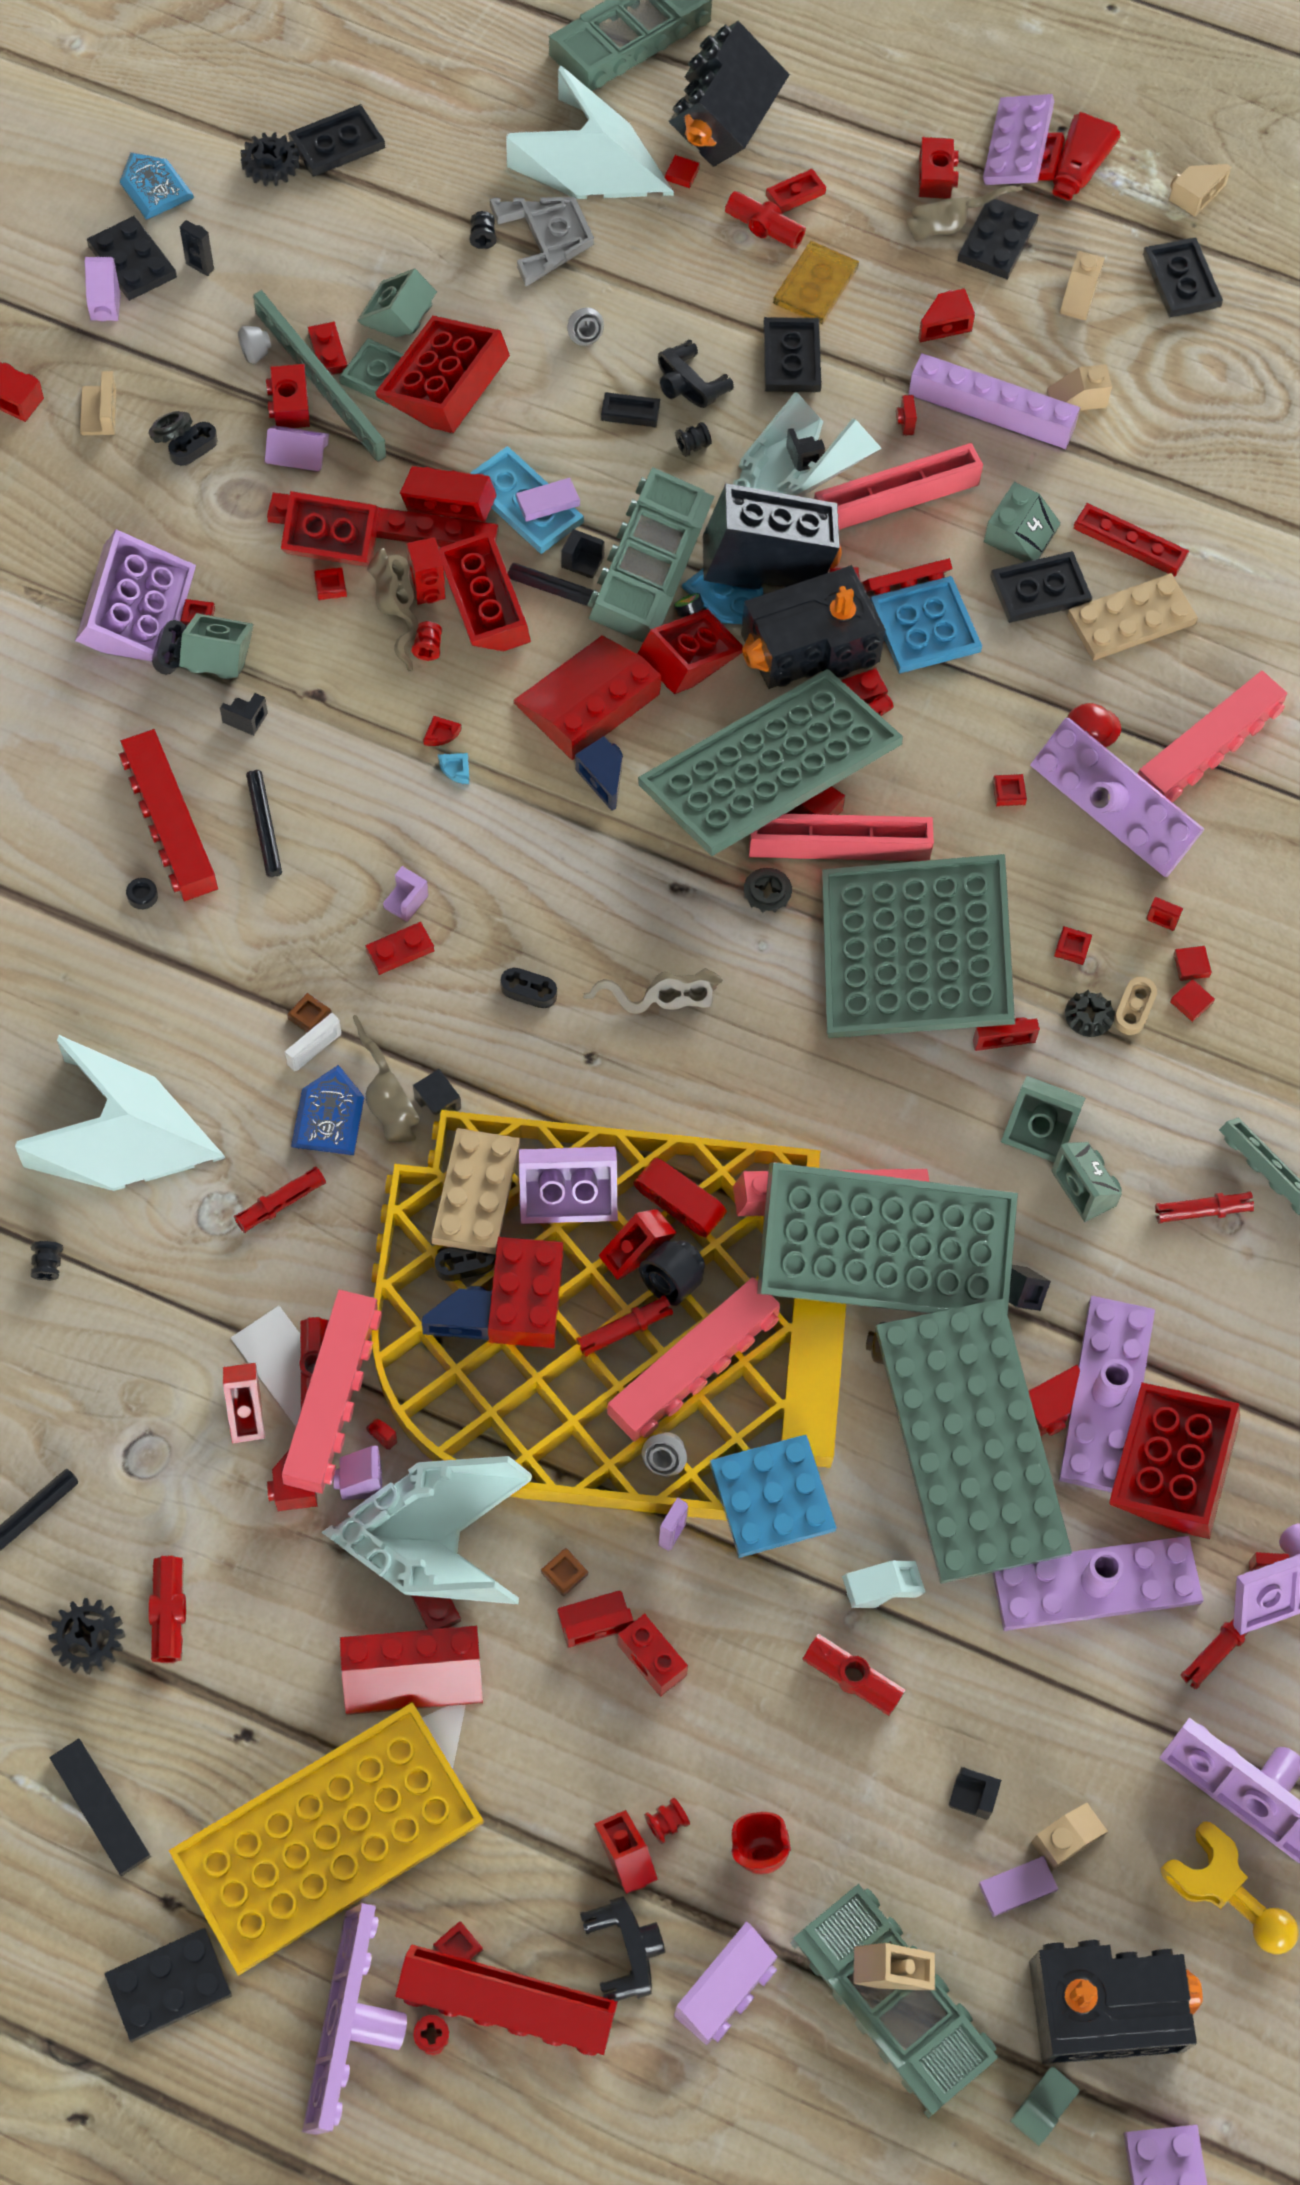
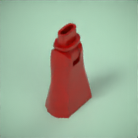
(1084, 150)

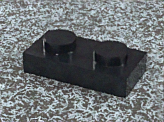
(197, 247)

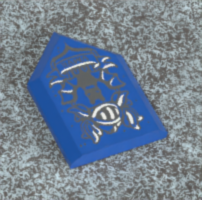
(329, 1114)

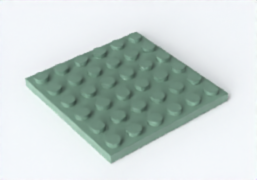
(917, 946)

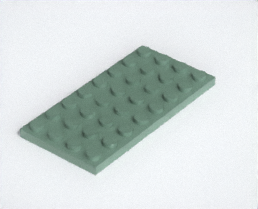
(769, 761)
(884, 1240)
(972, 1441)

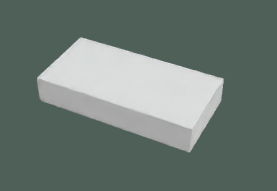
(313, 1042)

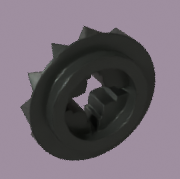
(170, 426)
(759, 880)
(1081, 1022)

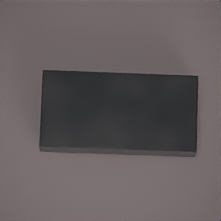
(630, 409)

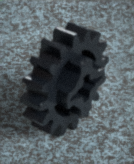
(267, 159)
(75, 1642)

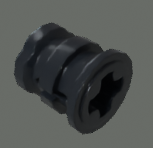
(482, 230)
(693, 438)
(46, 1260)

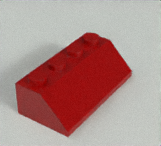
(484, 593)
(409, 1667)

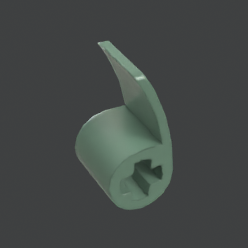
(1044, 2106)

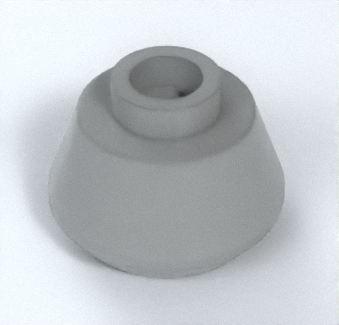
(585, 326)
(253, 343)
(664, 1454)

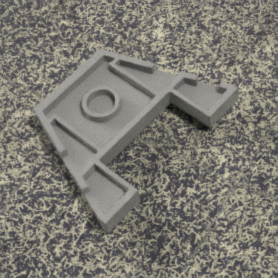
(557, 229)

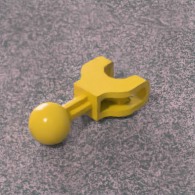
(1222, 1882)

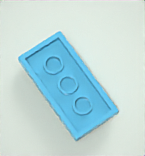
(513, 475)

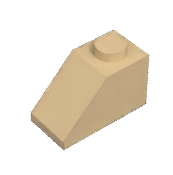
(1198, 186)
(1082, 285)
(1084, 387)
(1068, 1836)
(894, 1967)

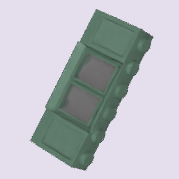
(623, 34)
(650, 555)
(915, 2030)

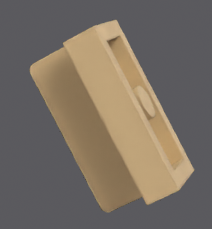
(99, 407)

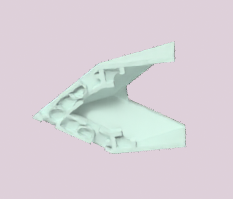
(590, 161)
(769, 464)
(135, 1139)
(414, 1527)

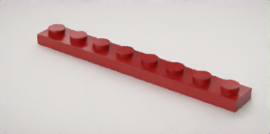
(404, 525)

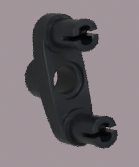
(684, 381)
(640, 1943)

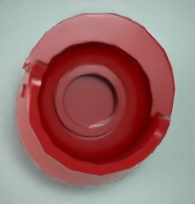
(1097, 722)
(760, 1842)

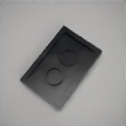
(337, 140)
(998, 238)
(136, 257)
(1182, 277)
(792, 354)
(1040, 586)
(168, 1984)

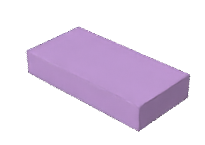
(548, 499)
(673, 1524)
(1018, 1886)

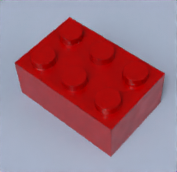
(330, 529)
(525, 1292)

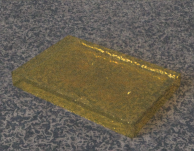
(816, 282)

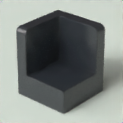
(803, 450)
(582, 553)
(245, 715)
(436, 1093)
(1027, 1288)
(974, 1793)

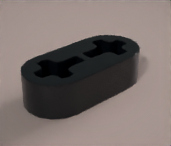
(193, 444)
(165, 645)
(528, 987)
(464, 1264)

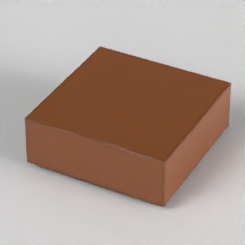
(308, 1013)
(564, 1572)

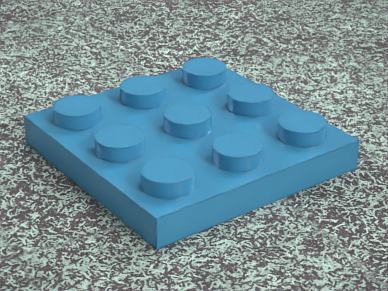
(926, 624)
(772, 1496)

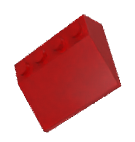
(444, 372)
(590, 695)
(1176, 1459)

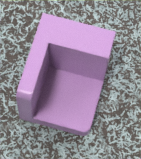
(408, 894)

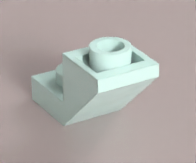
(881, 1582)

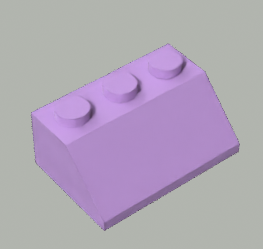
(568, 1185)
(727, 1985)

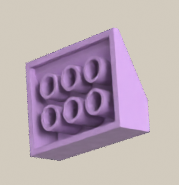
(133, 597)

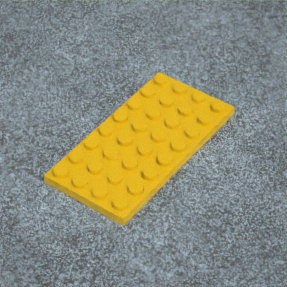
(325, 1838)

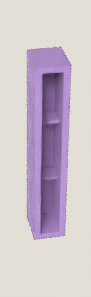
(993, 401)

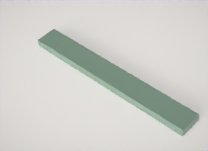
(320, 376)

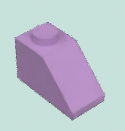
(102, 289)
(359, 1474)

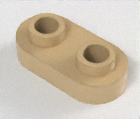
(1134, 1007)

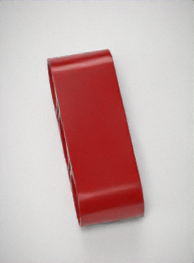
(680, 1197)

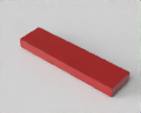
(1131, 539)

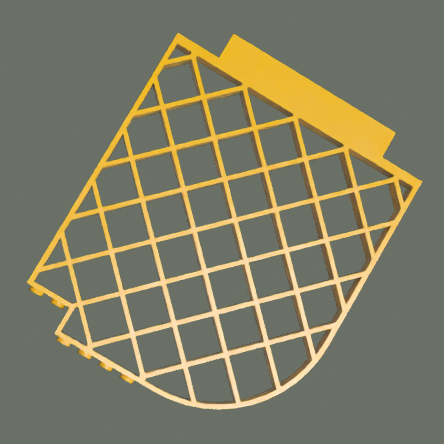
(813, 1334)

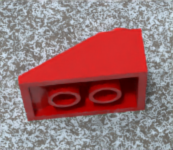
(689, 650)

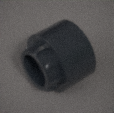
(673, 1271)

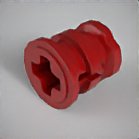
(427, 641)
(667, 1820)
(421, 2029)

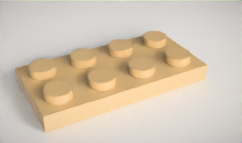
(1132, 616)
(476, 1191)

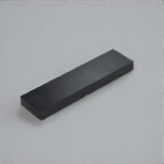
(100, 1807)

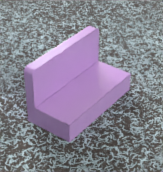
(295, 447)

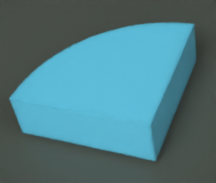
(455, 767)

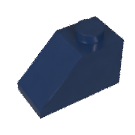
(601, 769)
(460, 1315)

